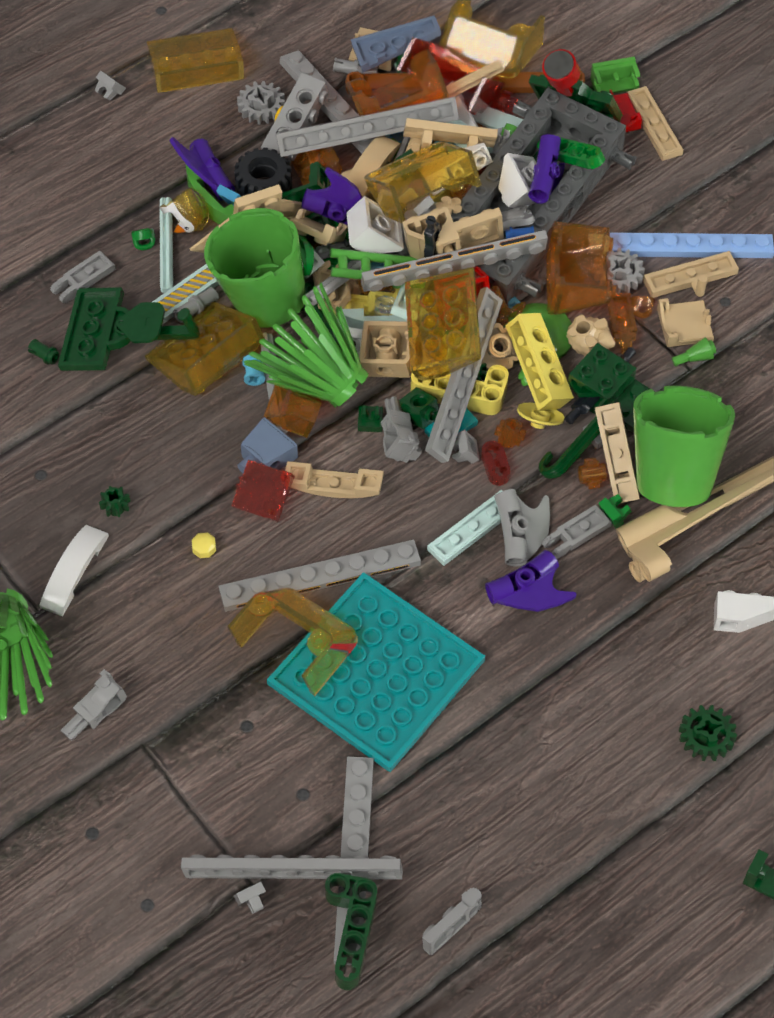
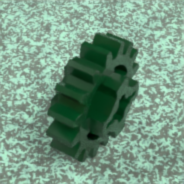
(705, 735)

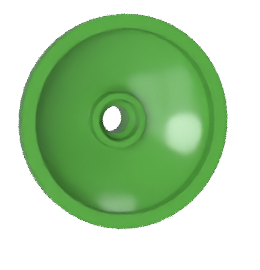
(556, 326)

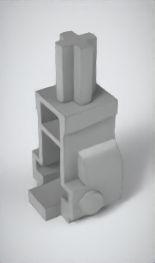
(399, 439)
(96, 705)

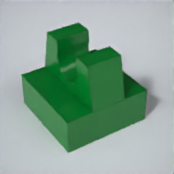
(616, 515)

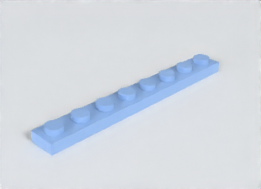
(694, 244)

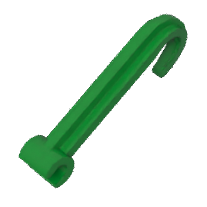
(307, 255)

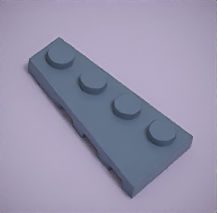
(389, 43)

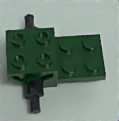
(605, 376)

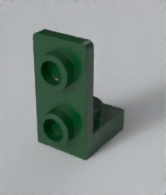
(317, 180)
(760, 875)

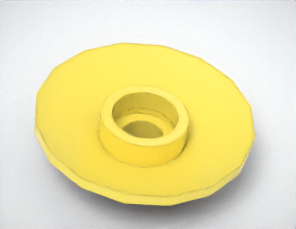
(541, 418)

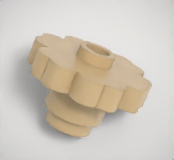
(507, 355)

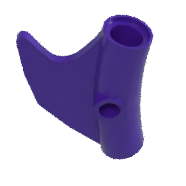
(203, 163)
(546, 170)
(334, 200)
(529, 586)

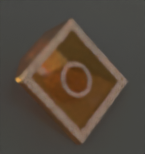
(292, 410)

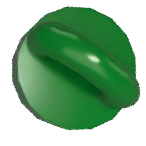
(141, 234)

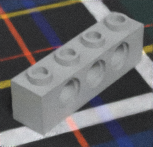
(305, 89)

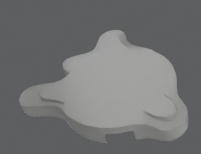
(517, 217)

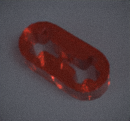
(490, 464)

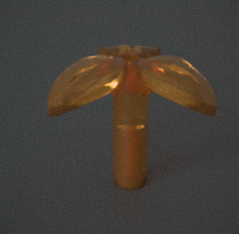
(505, 311)

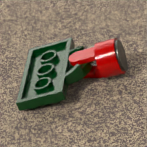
(562, 75)

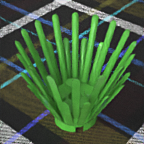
(322, 368)
(15, 627)

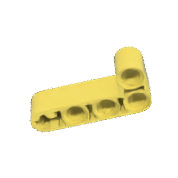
(481, 392)

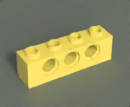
(539, 361)

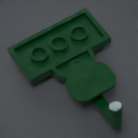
(103, 325)

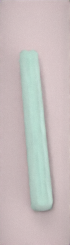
(166, 248)

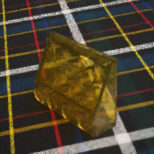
(195, 60)
(442, 323)
(222, 343)

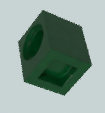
(421, 407)

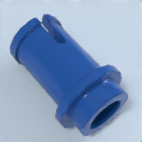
(509, 233)

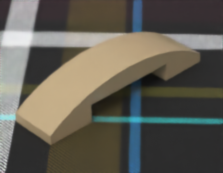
(374, 157)
(334, 483)

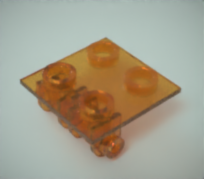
(325, 156)

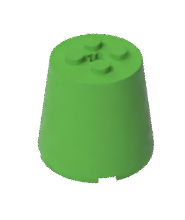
(258, 264)
(679, 443)

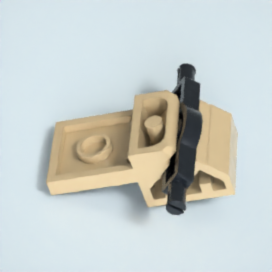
(438, 234)

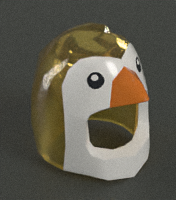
(189, 210)

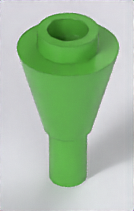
(698, 352)

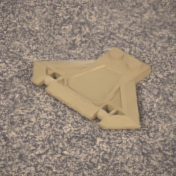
(267, 198)

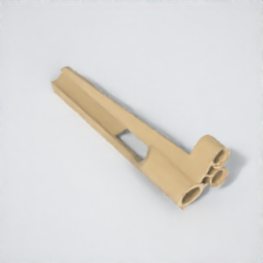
(646, 533)

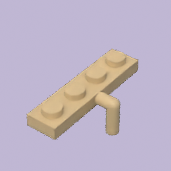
(691, 274)

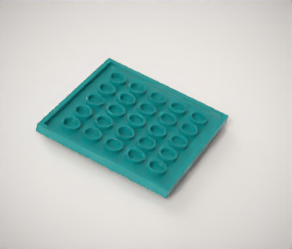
(390, 681)

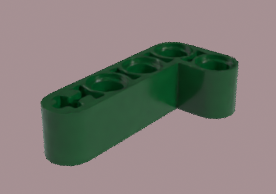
(352, 932)

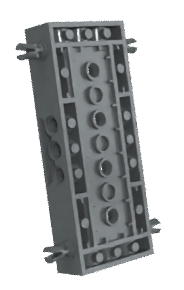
(566, 119)

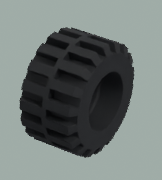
(262, 164)

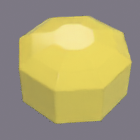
(203, 545)

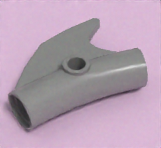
(522, 526)

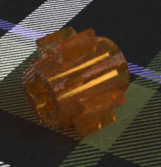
(510, 432)
(592, 473)

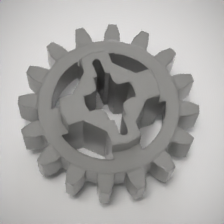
(260, 102)
(620, 270)

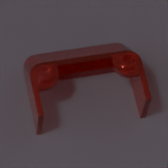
(452, 69)

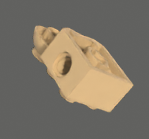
(385, 349)

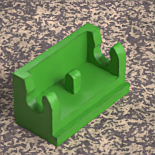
(616, 75)

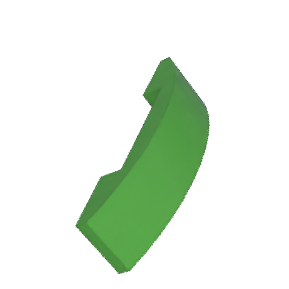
(216, 211)

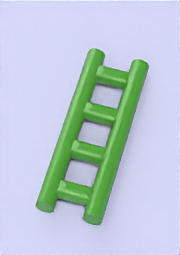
(365, 258)

